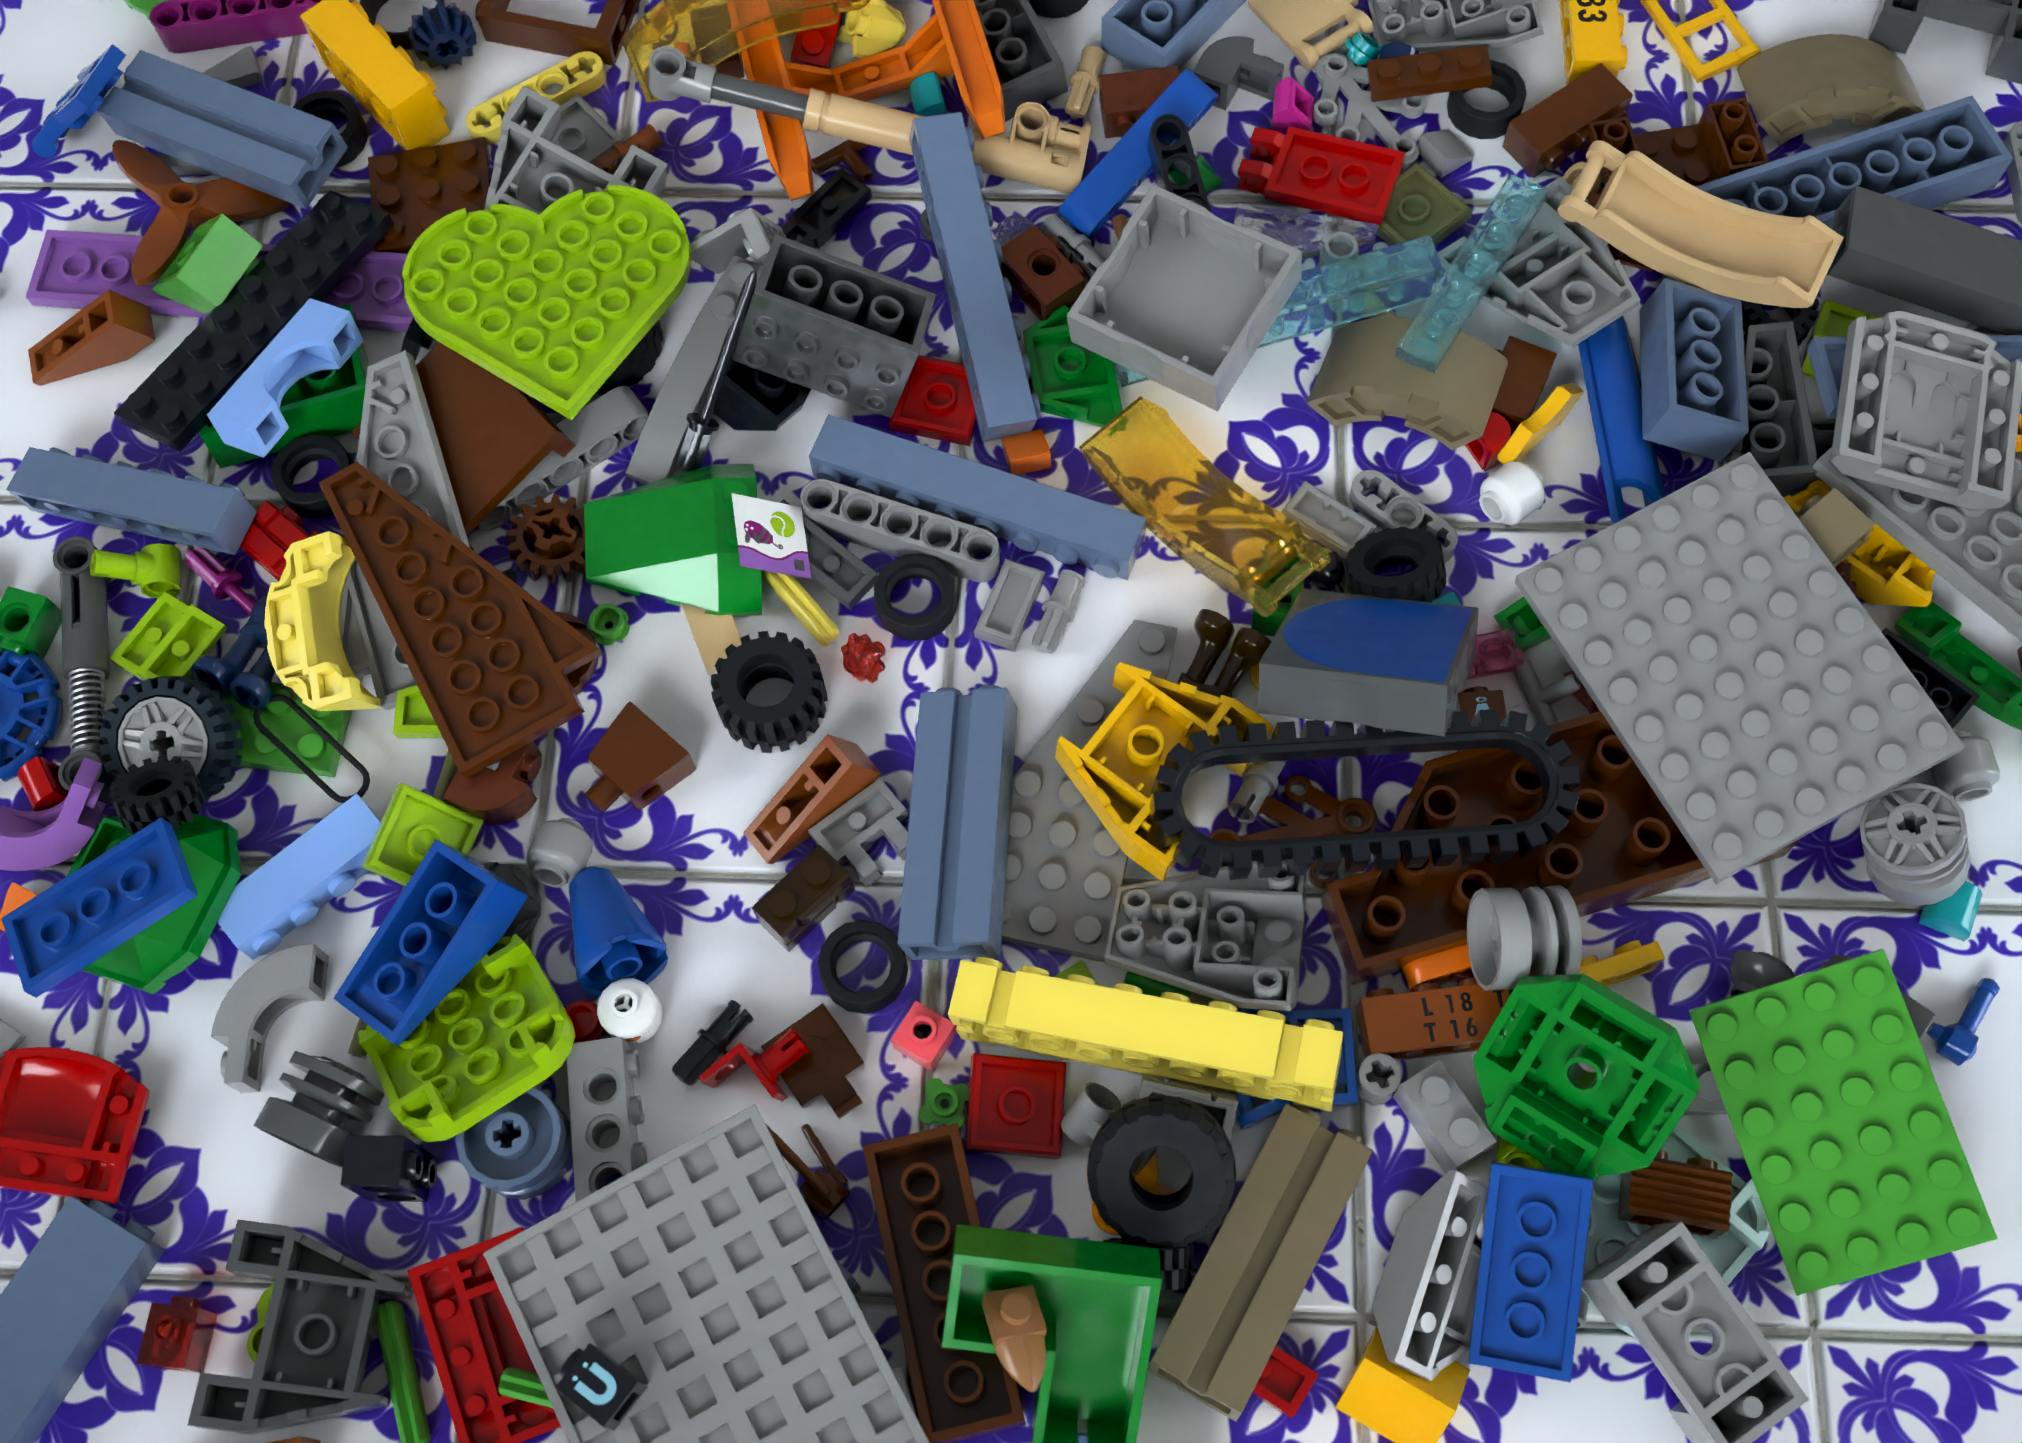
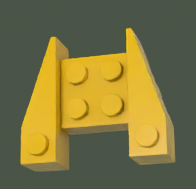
(1125, 753)

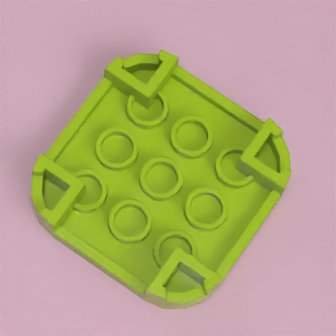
(477, 1047)

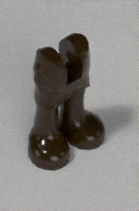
(1215, 635)

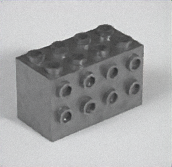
(834, 326)

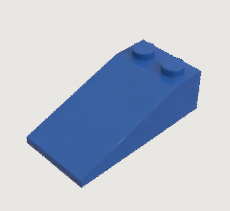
(429, 941)

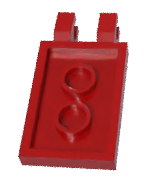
(1322, 173)

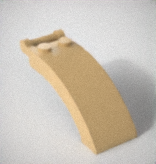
(1699, 235)

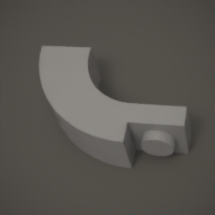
(257, 1002)

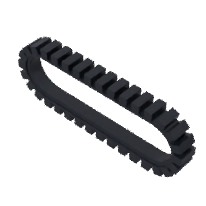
(1474, 841)

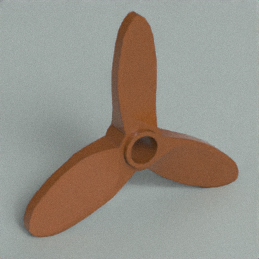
(182, 207)

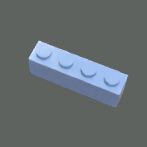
(300, 879)

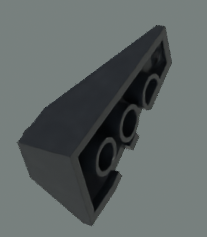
(757, 399)

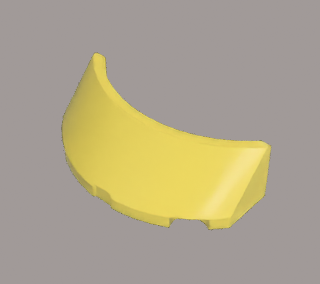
(305, 626)

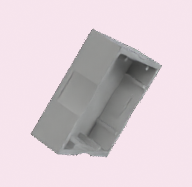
(1185, 297)

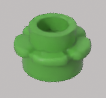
(608, 614)

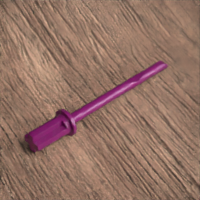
(219, 577)

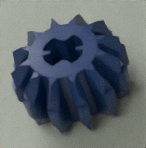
(442, 35)

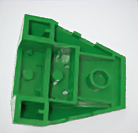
(676, 541)

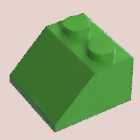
(209, 265)

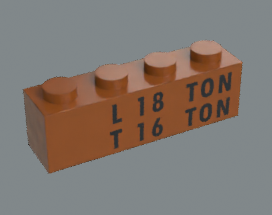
(1428, 1019)

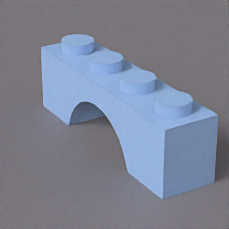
(312, 341)

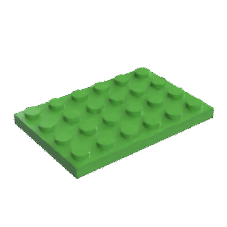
(1842, 1123)

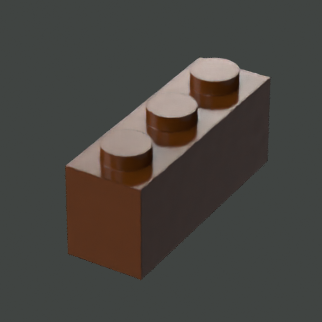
(1559, 124)

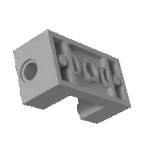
(1664, 1290)

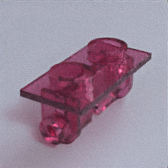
(1496, 654)

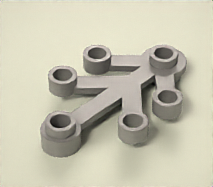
(1345, 79)

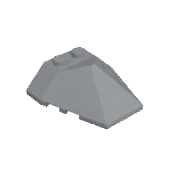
(1559, 276)

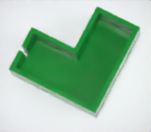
(1097, 1318)

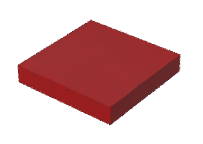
(936, 403)
(1015, 1106)

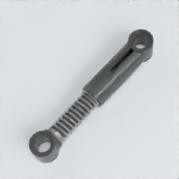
(84, 657)

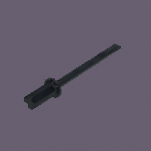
(701, 424)

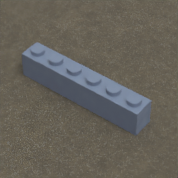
(133, 499)

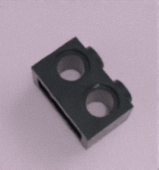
(388, 1169)

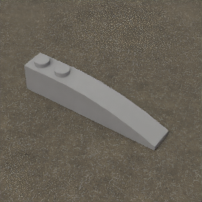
(688, 378)

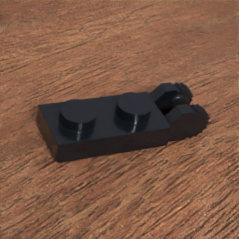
(827, 209)

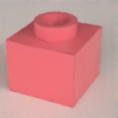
(927, 1050)

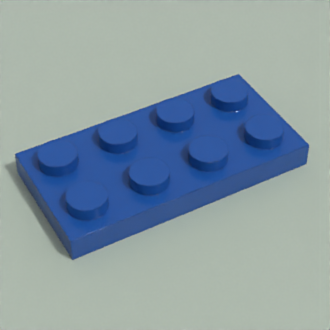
(98, 907)
(1531, 1271)

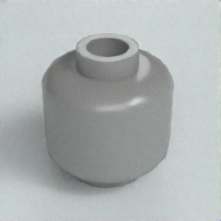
(1969, 772)
(559, 852)

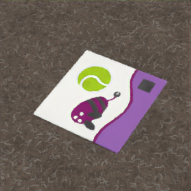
(770, 536)

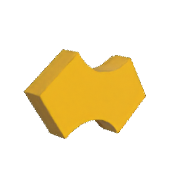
(1539, 424)

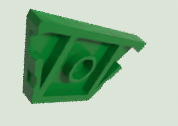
(1068, 376)

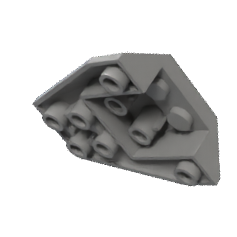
(1454, 23)
(1215, 935)

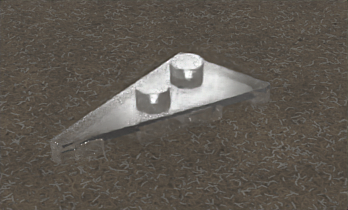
(1301, 229)

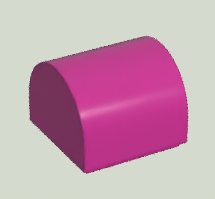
(1292, 106)

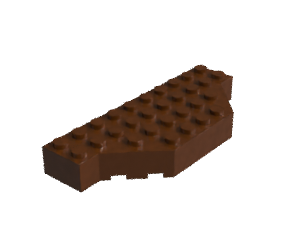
(1607, 855)

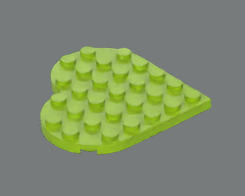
(550, 293)

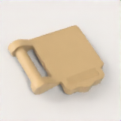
(1302, 20)

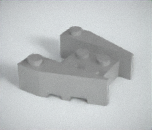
(537, 172)

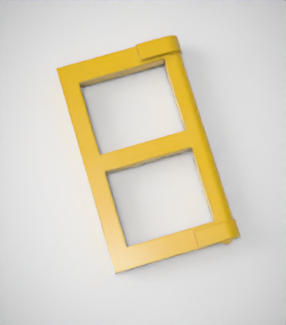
(1676, 34)

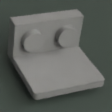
(742, 235)

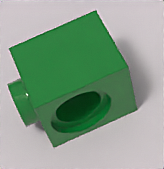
(28, 608)

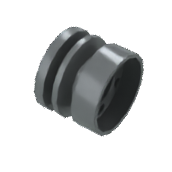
(319, 1108)

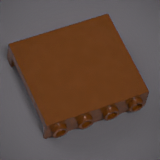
(485, 431)

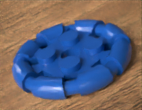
(16, 711)

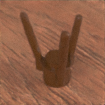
(822, 1191)

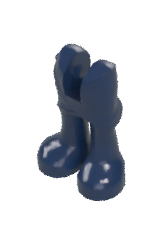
(227, 675)

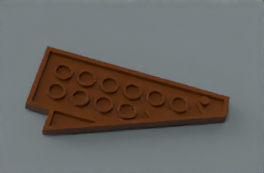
(471, 636)

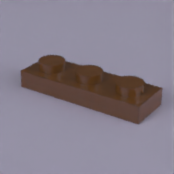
(1429, 73)

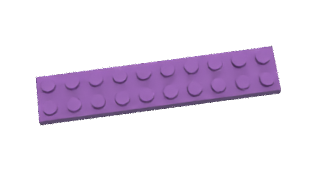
(83, 265)

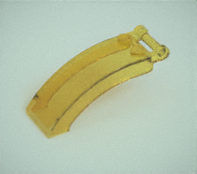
(720, 28)
(1199, 508)

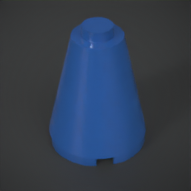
(611, 933)

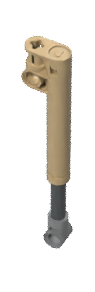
(1044, 157)

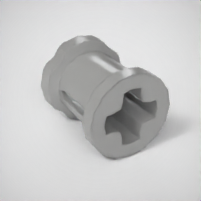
(1383, 1066)

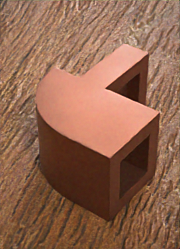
(499, 794)

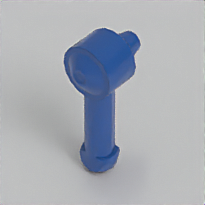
(1958, 1040)

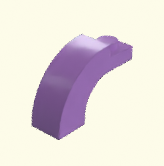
(53, 834)

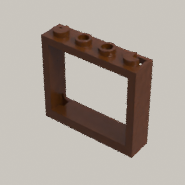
(556, 36)

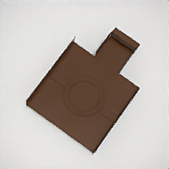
(825, 1065)

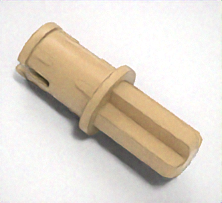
(1085, 82)

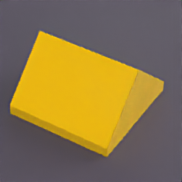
(1399, 1402)

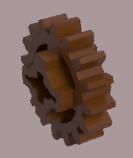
(551, 535)

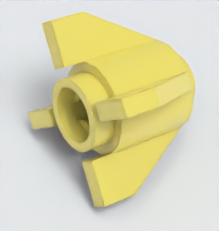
(872, 29)

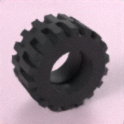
(762, 660)

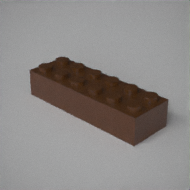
(919, 1197)

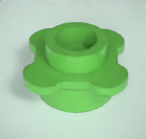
(936, 1093)

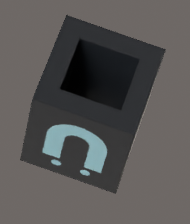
(599, 1386)

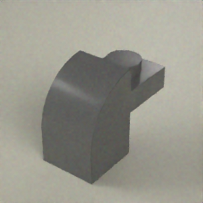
(1233, 65)

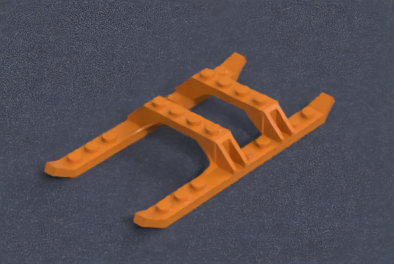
(945, 44)

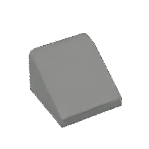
(1443, 151)

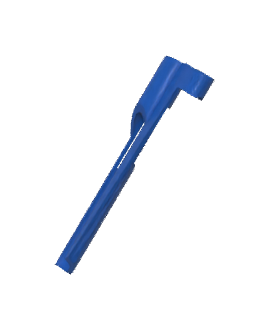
(1616, 415)

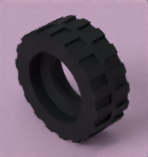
(1396, 548)

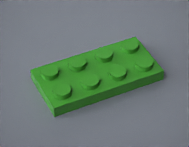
(292, 731)

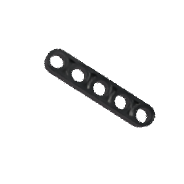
(1176, 158)

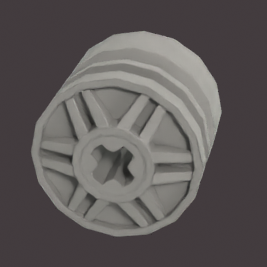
(1920, 866)
(1522, 935)

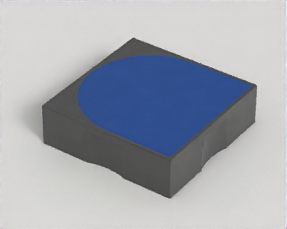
(1369, 661)

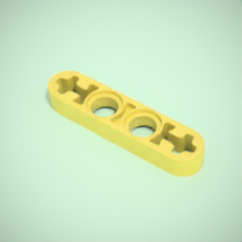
(558, 74)

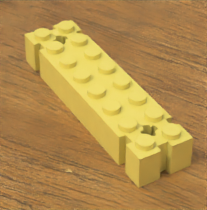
(1147, 1033)

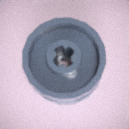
(519, 1147)

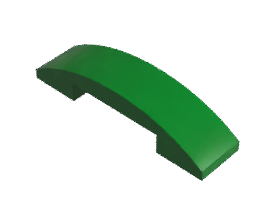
(1938, 638)

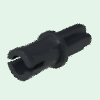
(711, 1043)

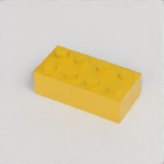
(377, 73)

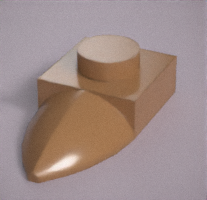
(1017, 1333)

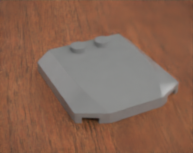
(1928, 410)

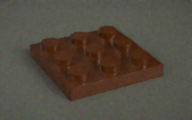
(427, 185)

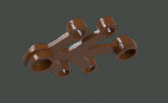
(1298, 825)

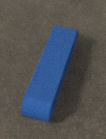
(1129, 161)

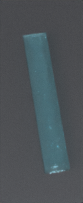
(1471, 274)

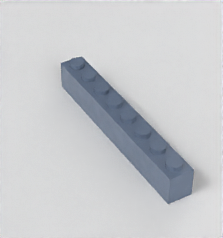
(973, 276)
(980, 495)

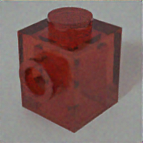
(177, 1335)

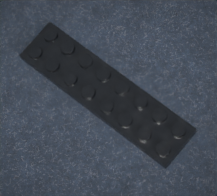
(303, 265)

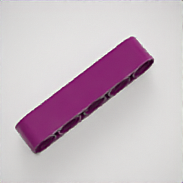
(212, 24)

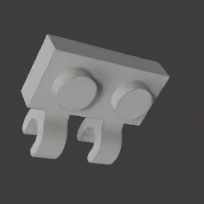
(861, 823)

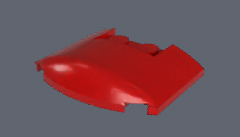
(67, 1123)
(473, 1345)

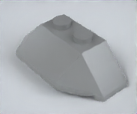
(1432, 1277)

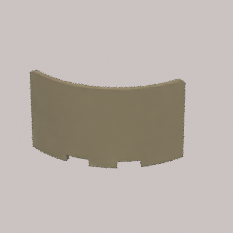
(1826, 80)
(1367, 381)

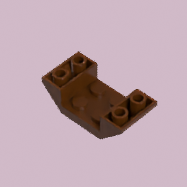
(1698, 153)

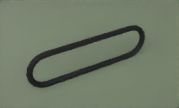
(341, 799)

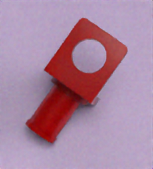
(765, 1066)

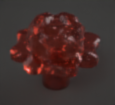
(863, 657)

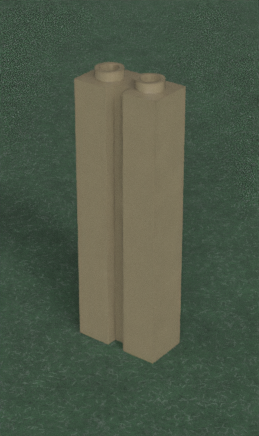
(1260, 1261)

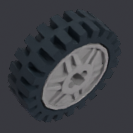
(176, 709)

